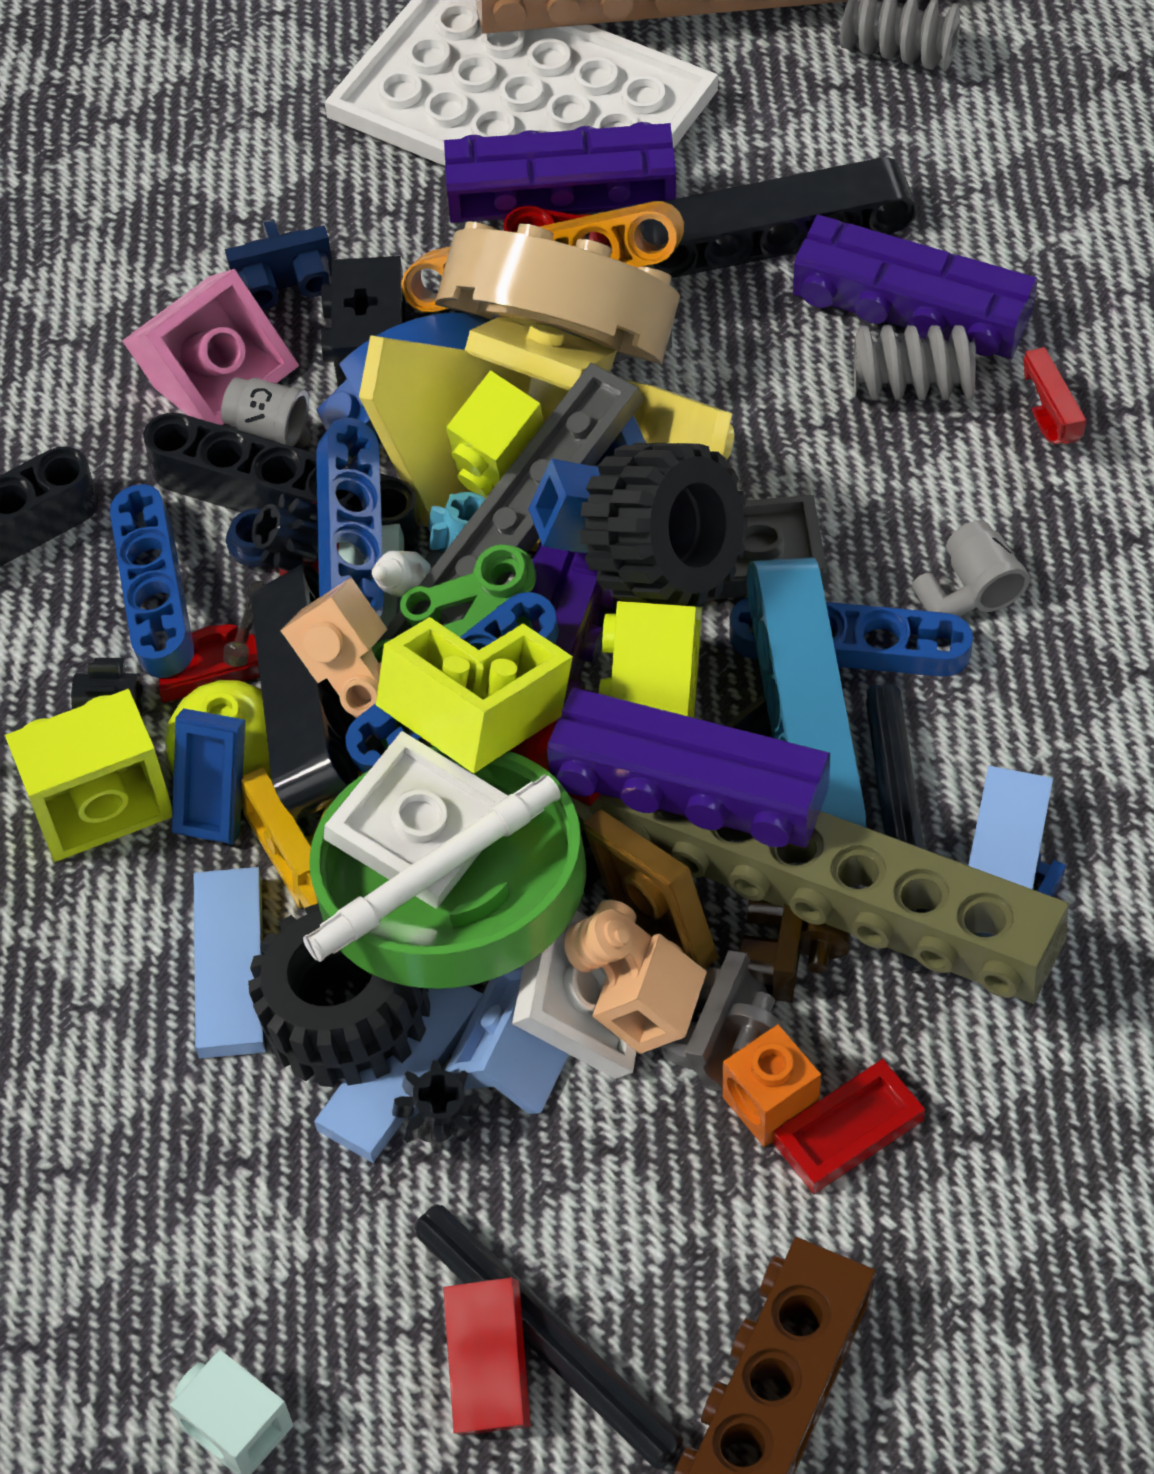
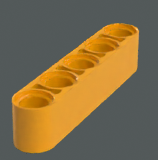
(619, 226)

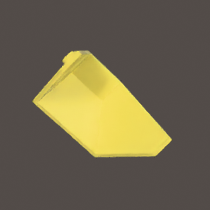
(420, 387)

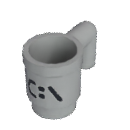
(267, 410)
(984, 566)

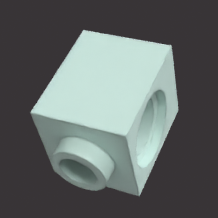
(230, 1413)

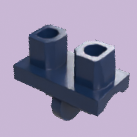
(283, 262)

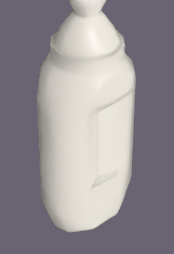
(400, 571)

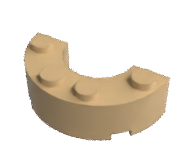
(559, 286)

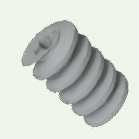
(903, 30)
(914, 362)

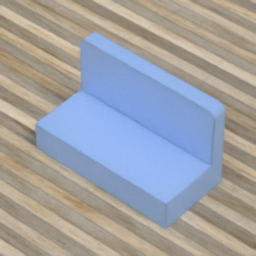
(503, 1054)

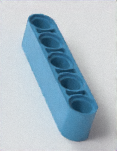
(803, 672)

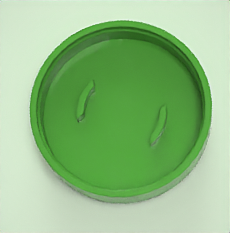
(496, 915)

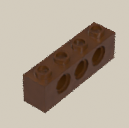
(806, 1284)

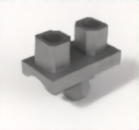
(731, 1017)

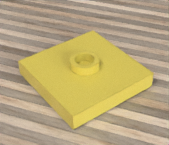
(537, 350)

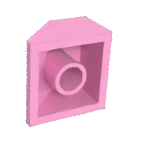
(206, 342)

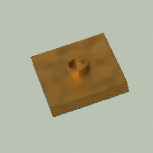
(652, 885)

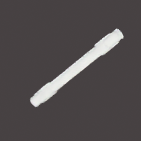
(364, 913)

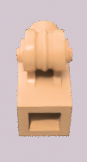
(336, 643)
(648, 979)

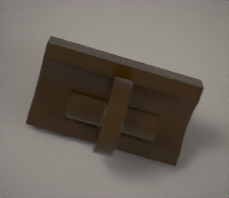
(777, 960)

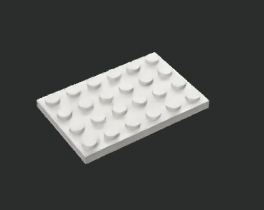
(446, 80)

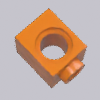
(769, 1083)

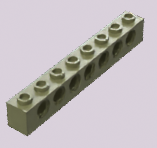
(898, 877)

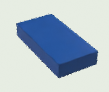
(208, 776)

